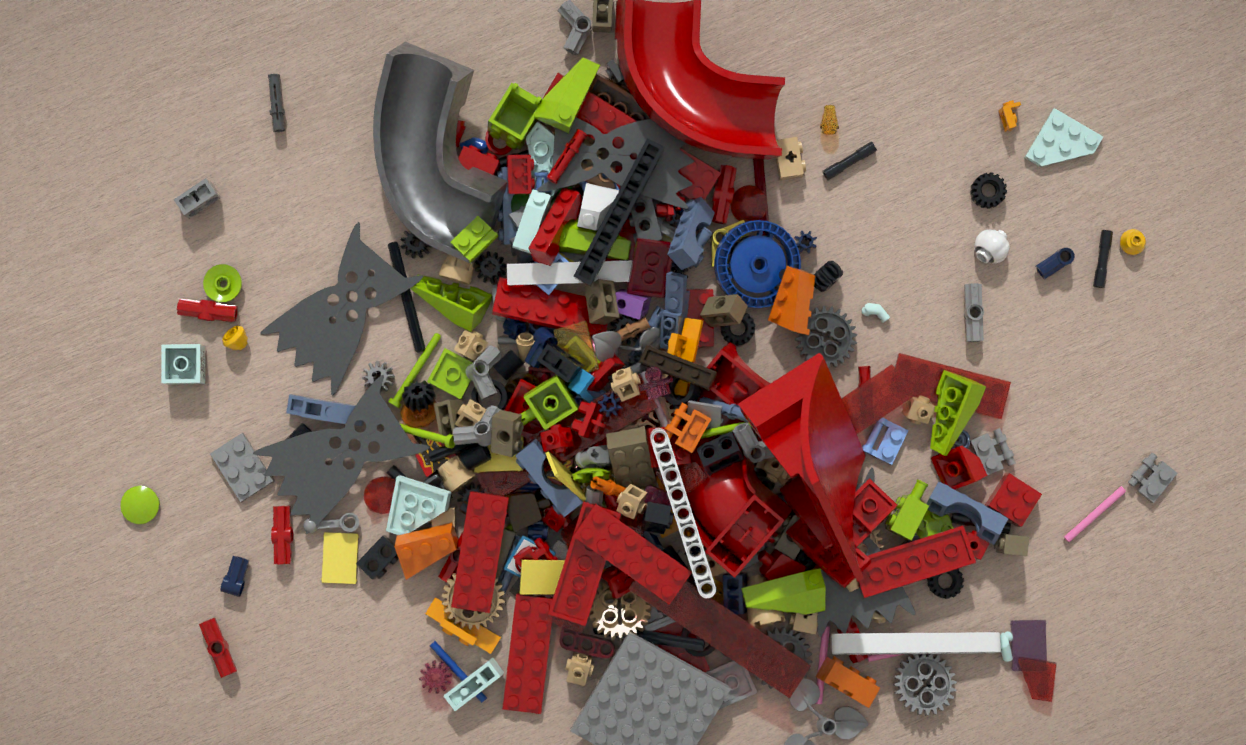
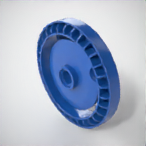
(745, 255)

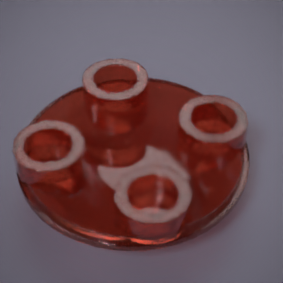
(749, 203)
(379, 494)

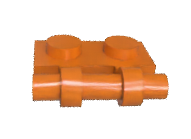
(692, 430)

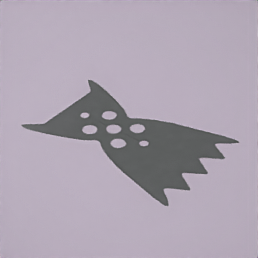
(665, 178)
(308, 322)
(304, 456)
(842, 604)

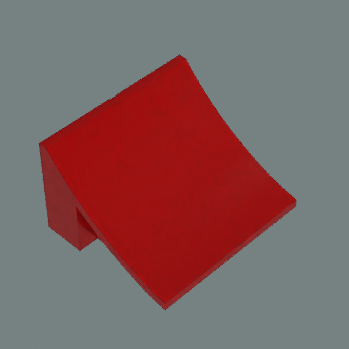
(813, 438)

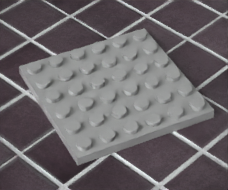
(649, 699)

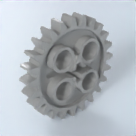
(937, 695)

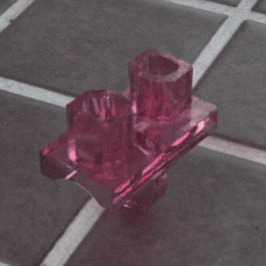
(656, 387)

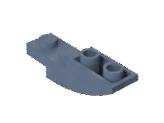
(675, 307)
(320, 409)

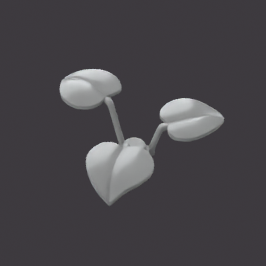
(608, 343)
(847, 720)

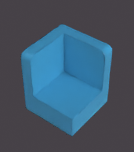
(581, 383)

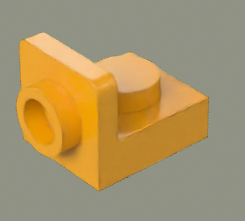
(1008, 118)

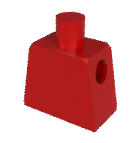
(778, 565)

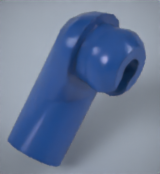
(476, 142)

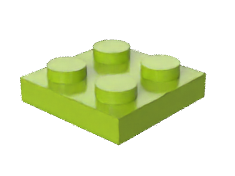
(450, 374)

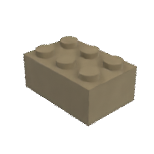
(631, 458)

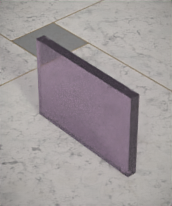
(1028, 641)

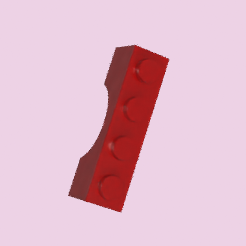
(546, 241)

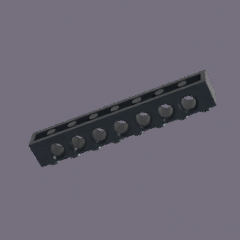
(619, 212)

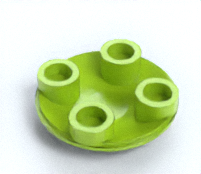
(586, 474)
(139, 504)
(933, 524)

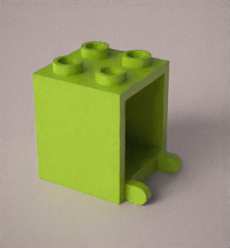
(514, 116)

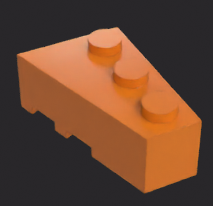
(793, 300)
(425, 547)
(848, 681)

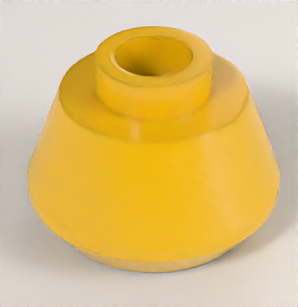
(1129, 239)
(235, 338)

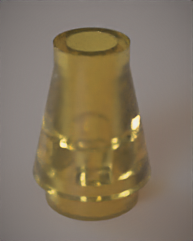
(829, 120)

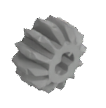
(375, 370)

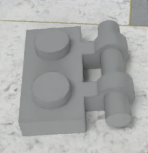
(985, 450)
(1156, 482)

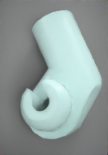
(875, 309)
(1006, 652)

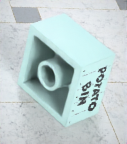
(182, 364)

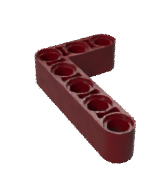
(577, 646)

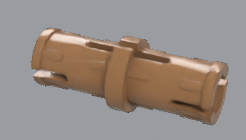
(633, 329)

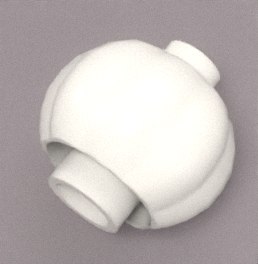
(991, 246)

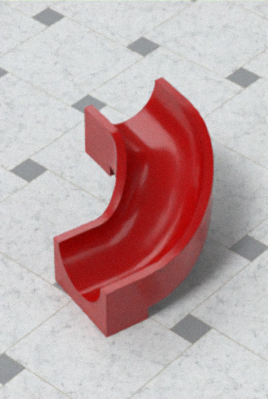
(686, 90)
(733, 506)

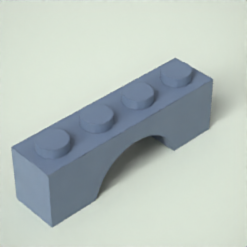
(508, 229)
(684, 246)
(532, 459)
(987, 521)

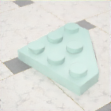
(1062, 140)
(541, 147)
(415, 505)

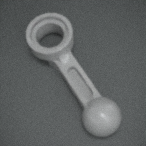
(311, 526)

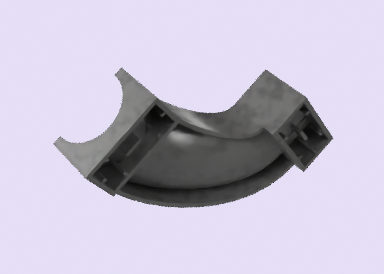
(417, 148)

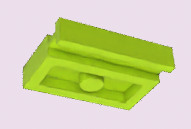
(474, 239)

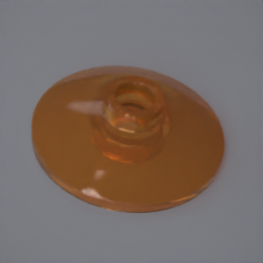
(415, 419)

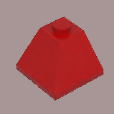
(958, 467)

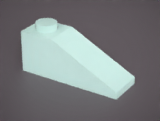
(532, 219)
(474, 684)

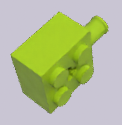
(548, 413)
(908, 513)

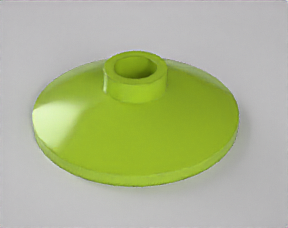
(213, 280)

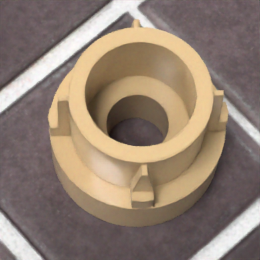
(457, 270)
(455, 475)

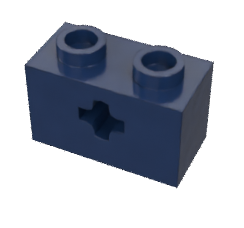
(733, 594)

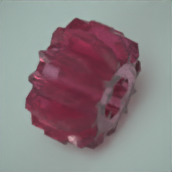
(657, 495)
(435, 669)

